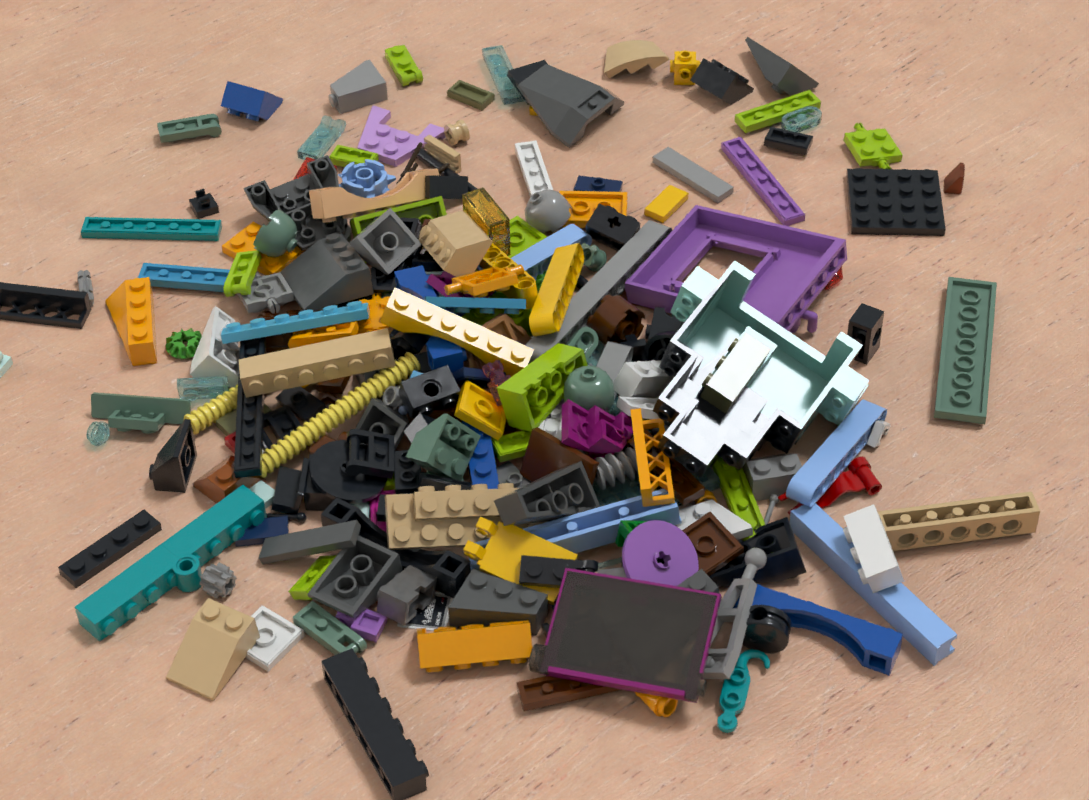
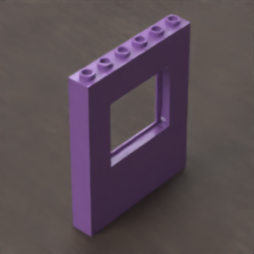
(786, 281)

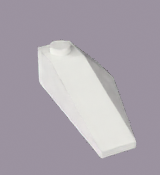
(213, 356)

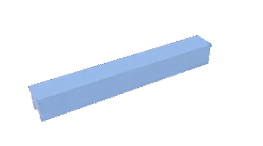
(598, 525)
(895, 604)

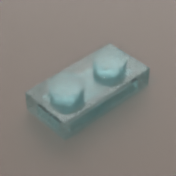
(202, 387)

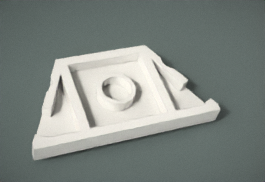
(733, 523)

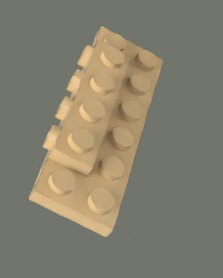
(442, 517)

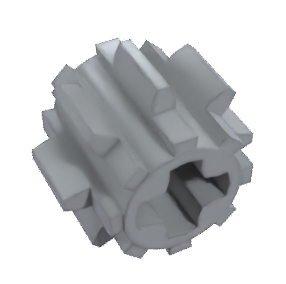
(218, 580)

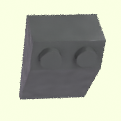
(356, 576)

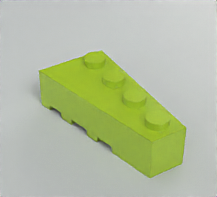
(539, 386)

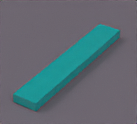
(151, 228)

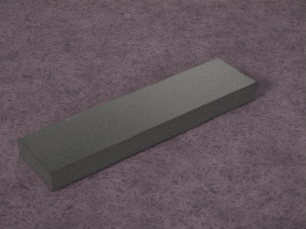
(310, 542)

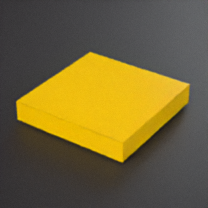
(480, 410)

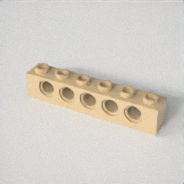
(961, 521)

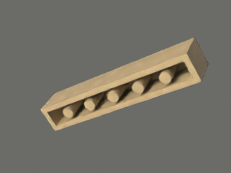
(316, 362)

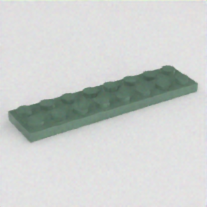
(966, 351)

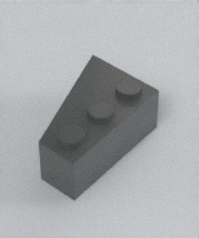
(493, 600)

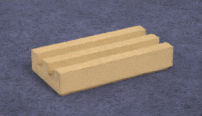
(443, 153)

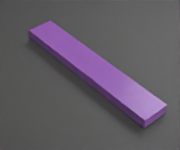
(763, 181)

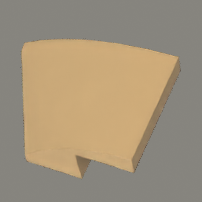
(633, 56)

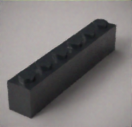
(374, 725)

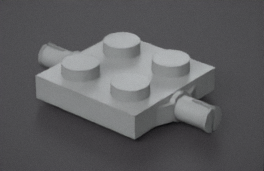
(267, 292)

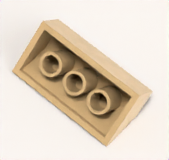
(455, 242)

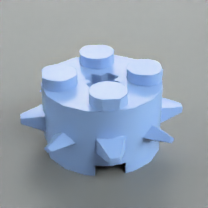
(366, 179)

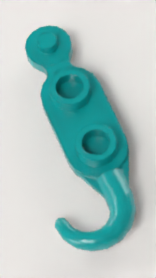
(736, 689)

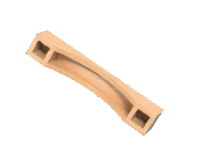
(336, 201)

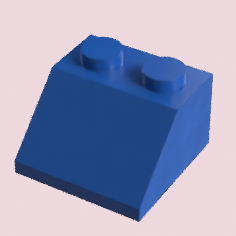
(249, 101)

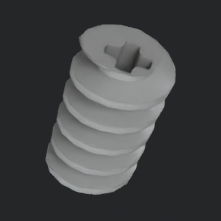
(616, 467)

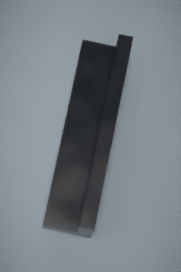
(44, 301)

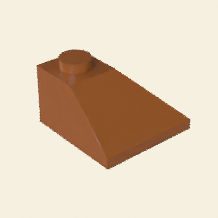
(221, 481)

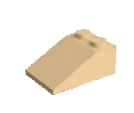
(212, 649)

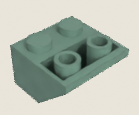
(444, 447)

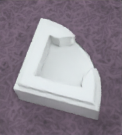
(880, 428)

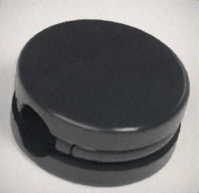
(767, 629)

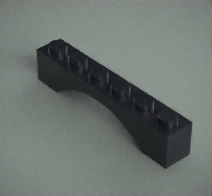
(445, 565)

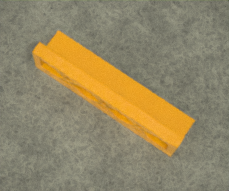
(643, 458)

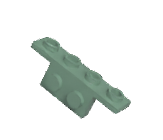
(138, 412)

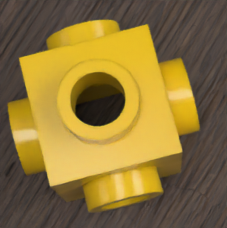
(684, 67)

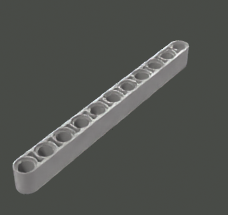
(606, 281)

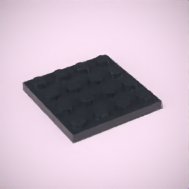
(895, 202)

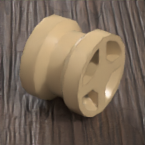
(456, 132)

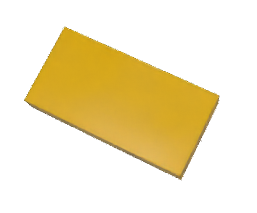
(666, 203)

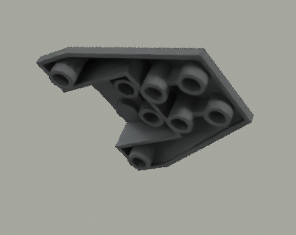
(566, 102)
(295, 201)

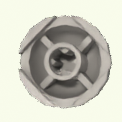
(547, 211)

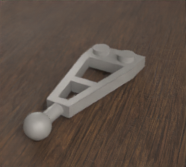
(721, 662)

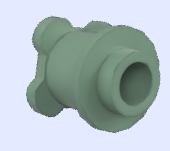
(593, 257)

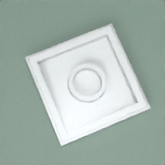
(275, 639)

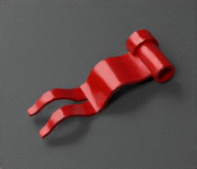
(855, 480)

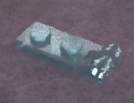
(322, 138)

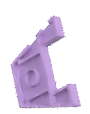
(390, 143)

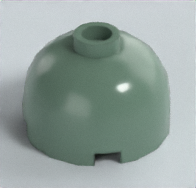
(277, 236)
(589, 387)

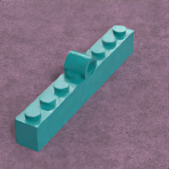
(171, 564)

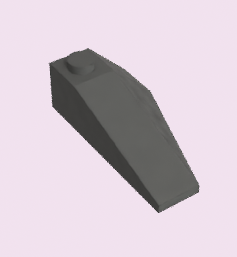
(779, 71)

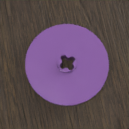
(659, 540)

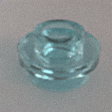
(98, 433)

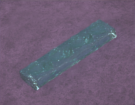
(498, 66)

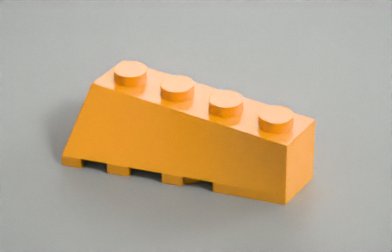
(134, 317)
(474, 645)

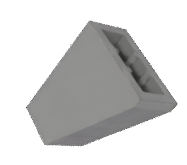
(358, 88)

